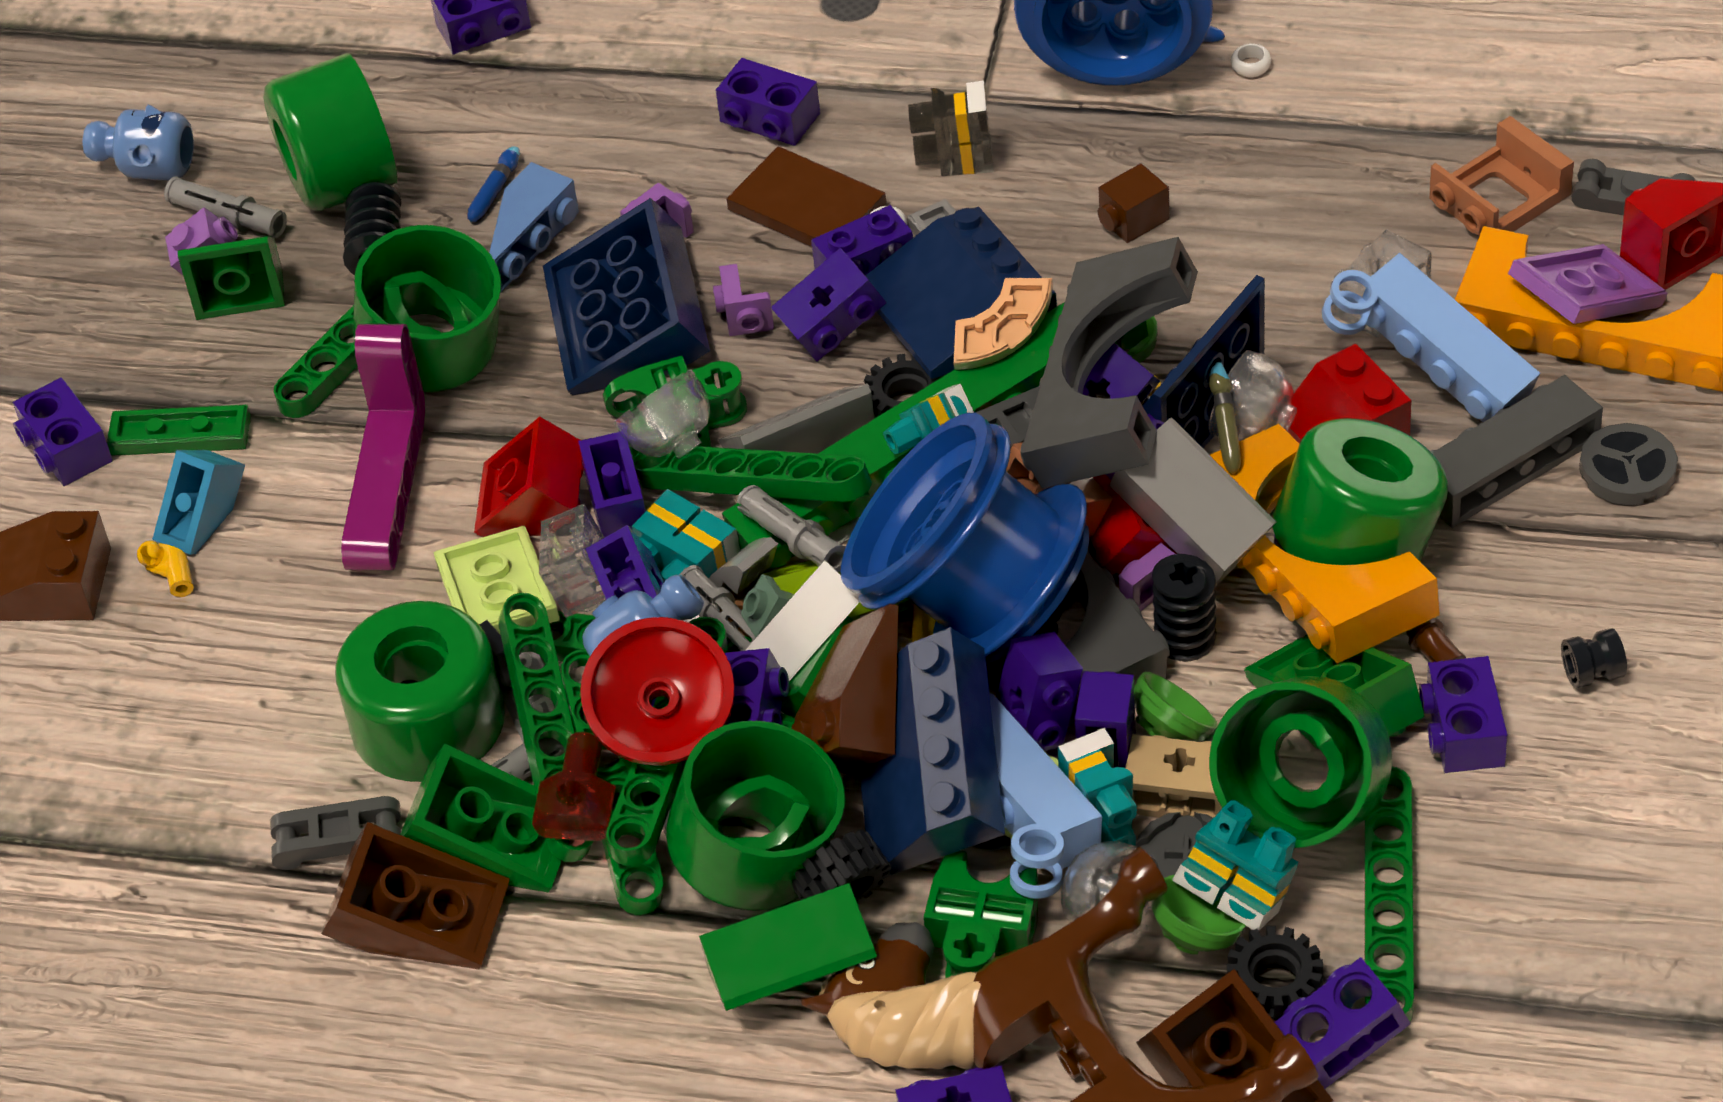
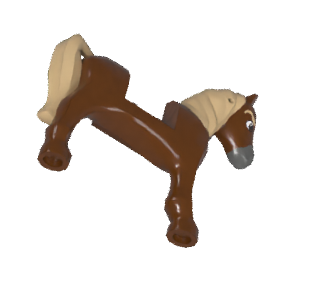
(1016, 998)

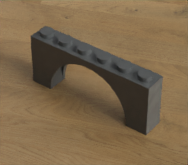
(1107, 297)
(1113, 630)

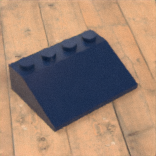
(943, 277)
(624, 300)
(1186, 389)
(944, 775)

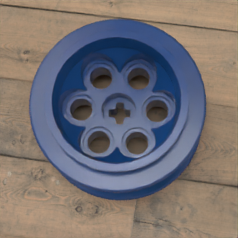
(1113, 38)
(968, 538)

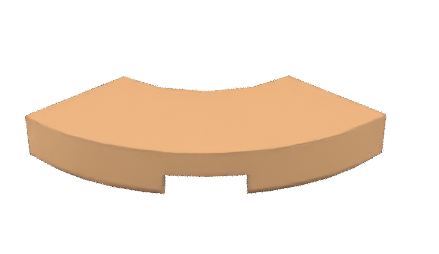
(1004, 325)

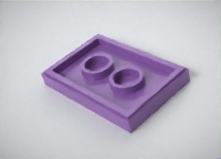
(1588, 283)

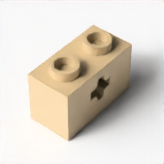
(1171, 776)

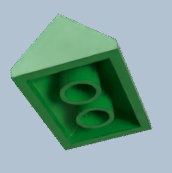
(787, 947)

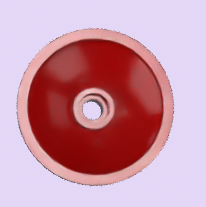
(653, 661)

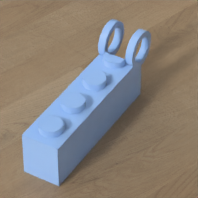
(1435, 335)
(1039, 806)

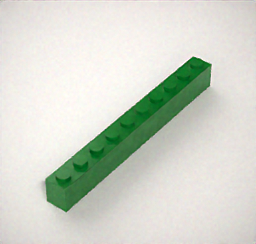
(983, 388)

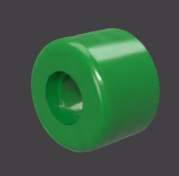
(329, 131)
(437, 275)
(1359, 495)
(453, 703)
(1344, 728)
(759, 775)

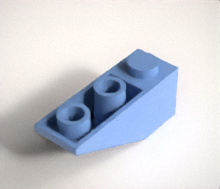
(529, 217)

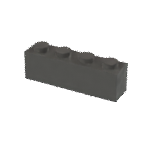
(1515, 447)

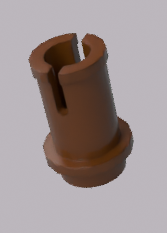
(1433, 642)

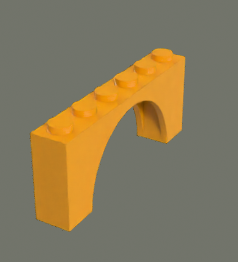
(1673, 347)
(1337, 605)

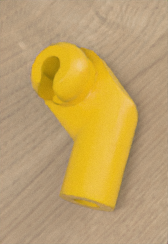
(167, 562)

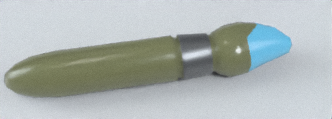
(1225, 417)

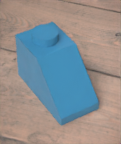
(197, 498)

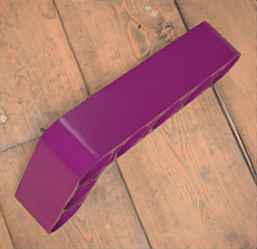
(387, 449)

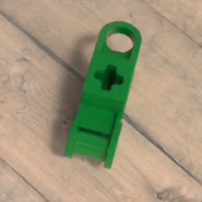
(651, 377)
(977, 918)

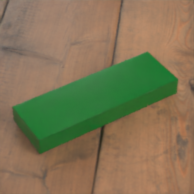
(178, 429)

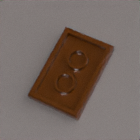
(802, 197)

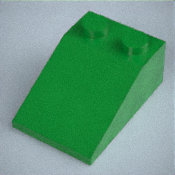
(1373, 673)
(482, 819)

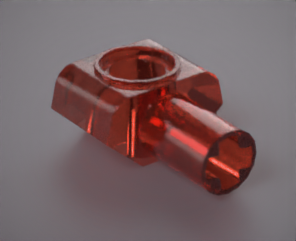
(575, 785)

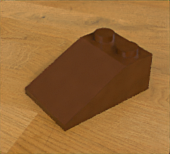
(53, 567)
(854, 694)
(414, 901)
(1218, 1039)

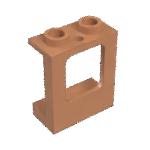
(1519, 160)

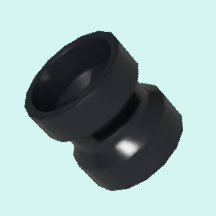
(1593, 658)

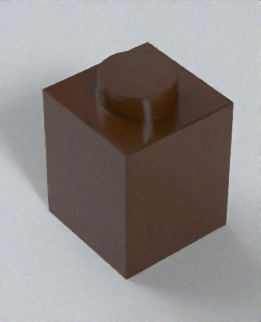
(1133, 203)

